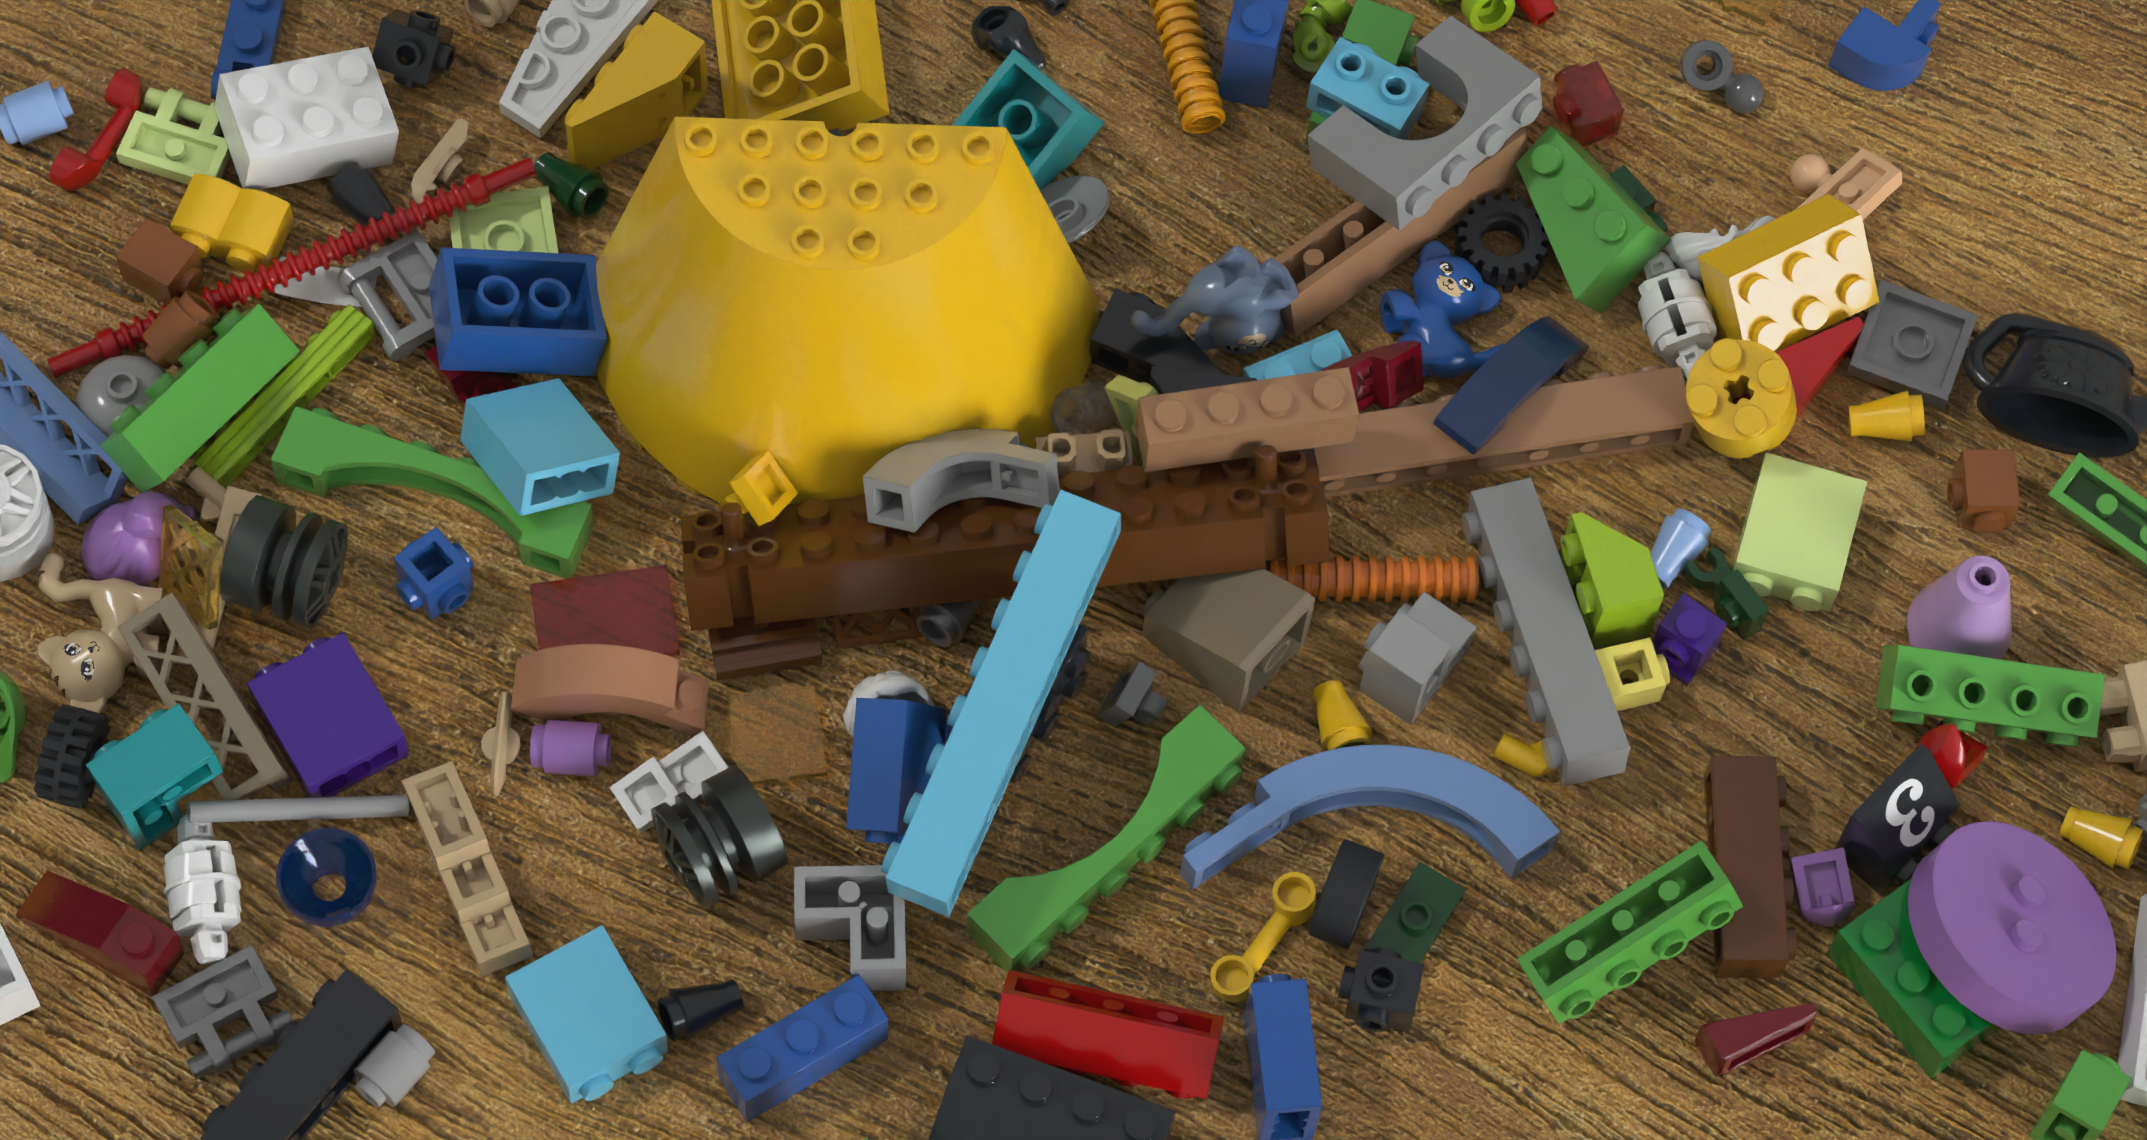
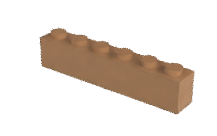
(1362, 247)

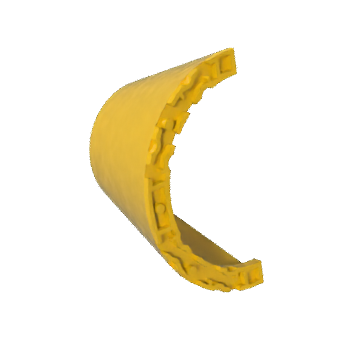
(834, 299)

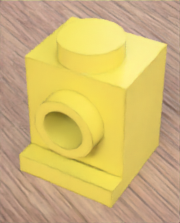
(1641, 665)

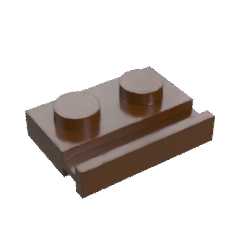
(763, 647)

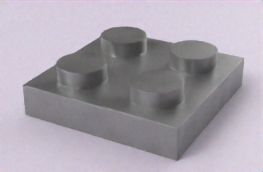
(1912, 344)

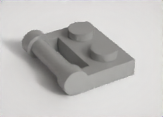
(408, 271)

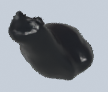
(1005, 29)

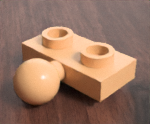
(1859, 183)

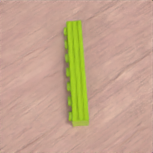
(296, 385)

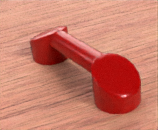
(75, 169)

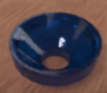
(320, 854)

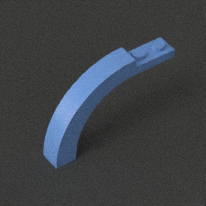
(1383, 776)

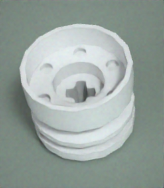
(24, 516)

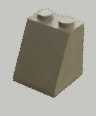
(1230, 629)

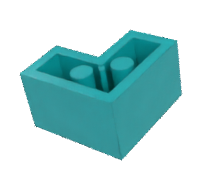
(153, 772)

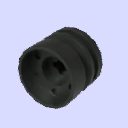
(283, 561)
(713, 839)

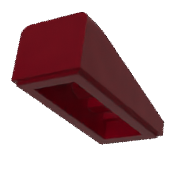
(1741, 1039)

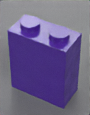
(327, 717)

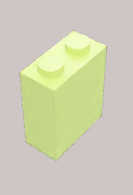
(1798, 532)

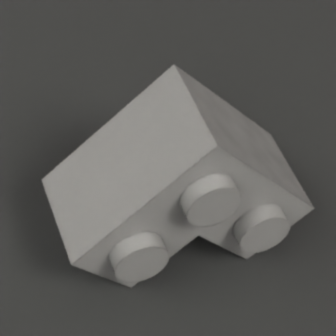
(1413, 656)
(854, 907)

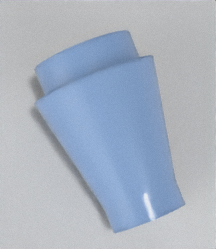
(1677, 543)

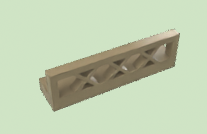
(219, 685)

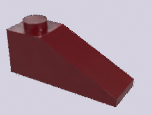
(104, 931)

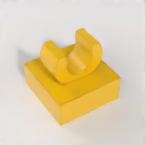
(762, 489)

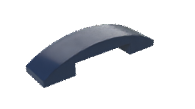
(1508, 381)

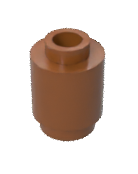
(178, 328)

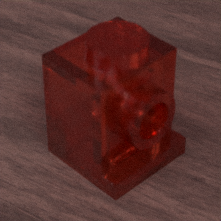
(1587, 103)

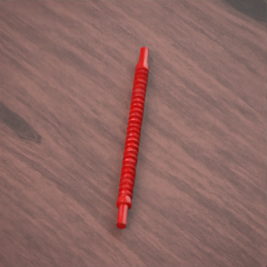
(474, 191)

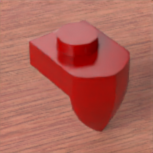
(1953, 751)

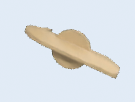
(441, 163)
(501, 743)

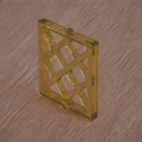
(211, 571)

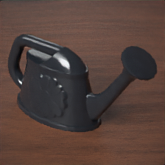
(2058, 387)

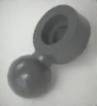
(1741, 92)

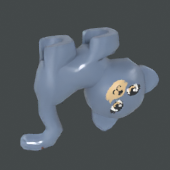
(1237, 297)

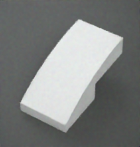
(664, 779)

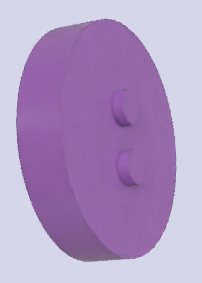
(2011, 928)

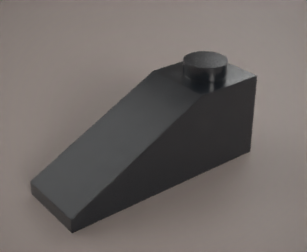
(1128, 353)

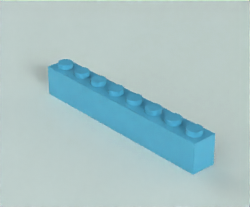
(1002, 704)

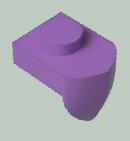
(1822, 887)

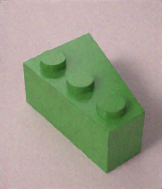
(1589, 219)

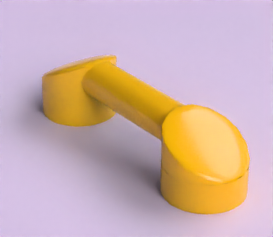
(1293, 905)

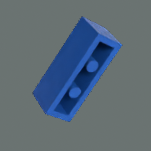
(802, 1048)

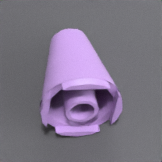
(1964, 611)

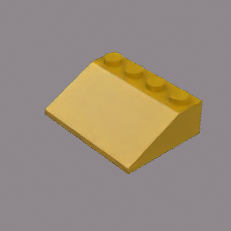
(800, 60)

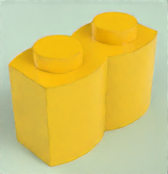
(232, 222)

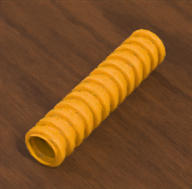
(1188, 65)

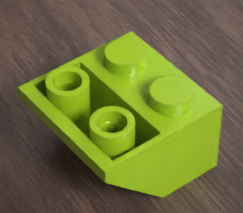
(1610, 581)

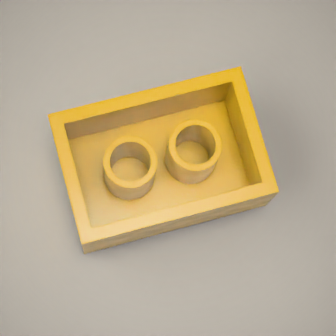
(1791, 275)

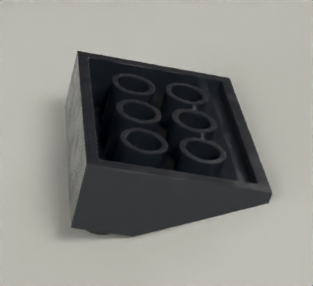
(1019, 1098)

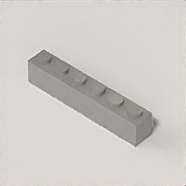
(1546, 633)

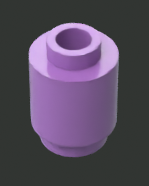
(570, 748)

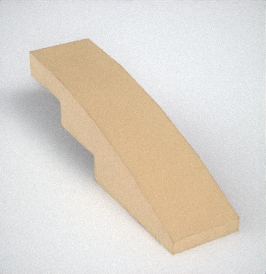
(467, 868)

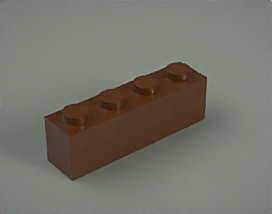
(1749, 847)

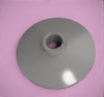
(1077, 204)

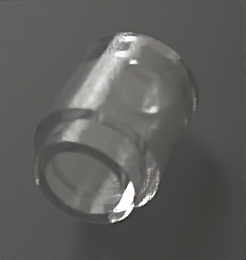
(1083, 409)

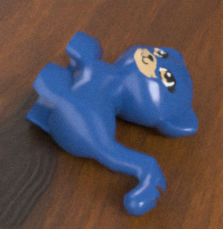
(1446, 294)

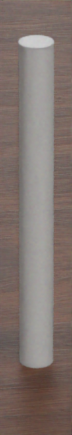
(298, 808)

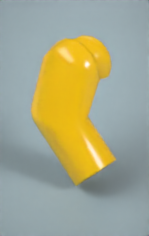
(1522, 756)

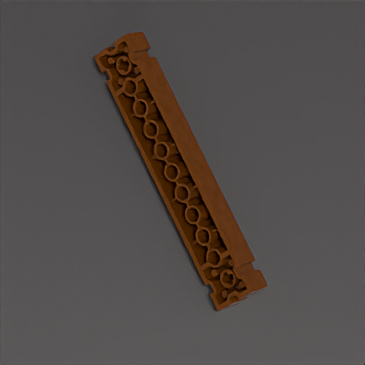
(834, 562)

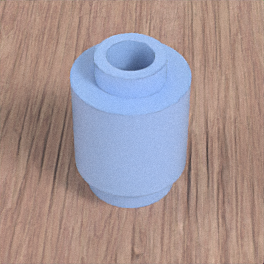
(34, 113)

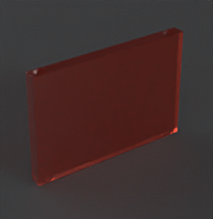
(607, 609)

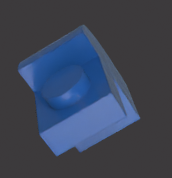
(1886, 55)

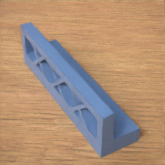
(65, 470)

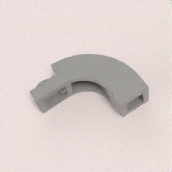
(953, 467)

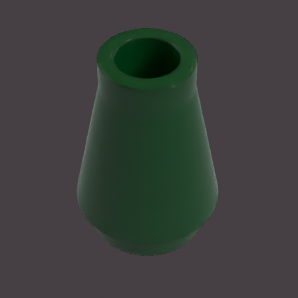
(573, 186)

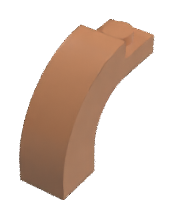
(609, 678)

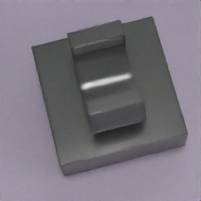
(1132, 698)

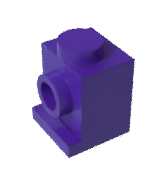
(1687, 638)

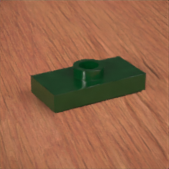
(1418, 914)

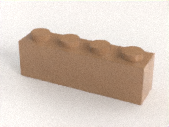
(1240, 417)

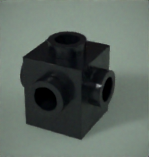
(414, 47)
(1381, 990)

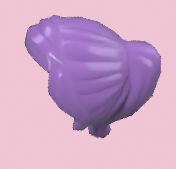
(127, 538)

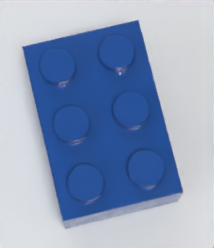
(517, 312)

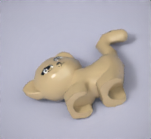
(88, 662)

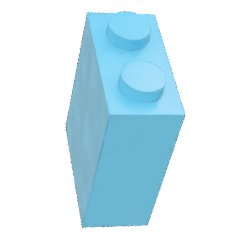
(539, 446)
(587, 1015)

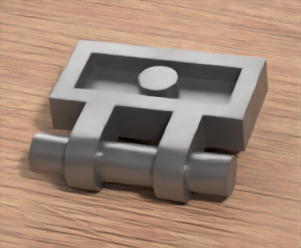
(216, 998)

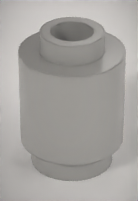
(393, 1066)

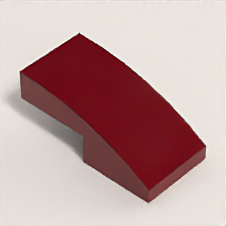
(1385, 374)

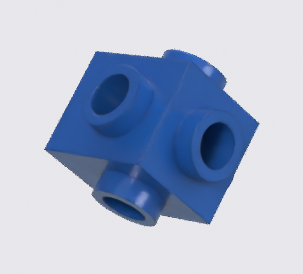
(434, 574)

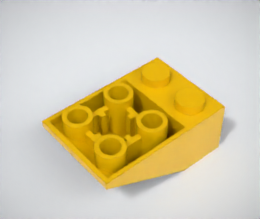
(639, 94)

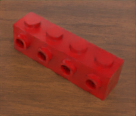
(1108, 1034)

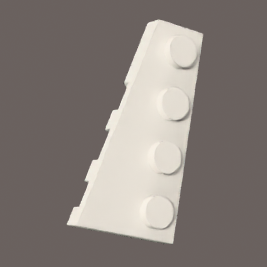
(565, 54)

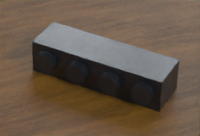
(309, 1066)

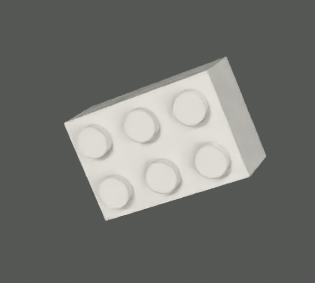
(306, 118)

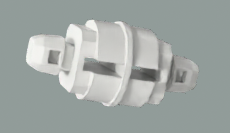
(1675, 314)
(202, 890)

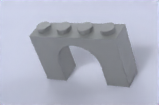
(1406, 176)

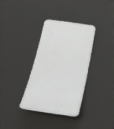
(320, 288)

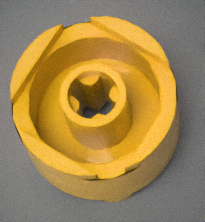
(1729, 372)

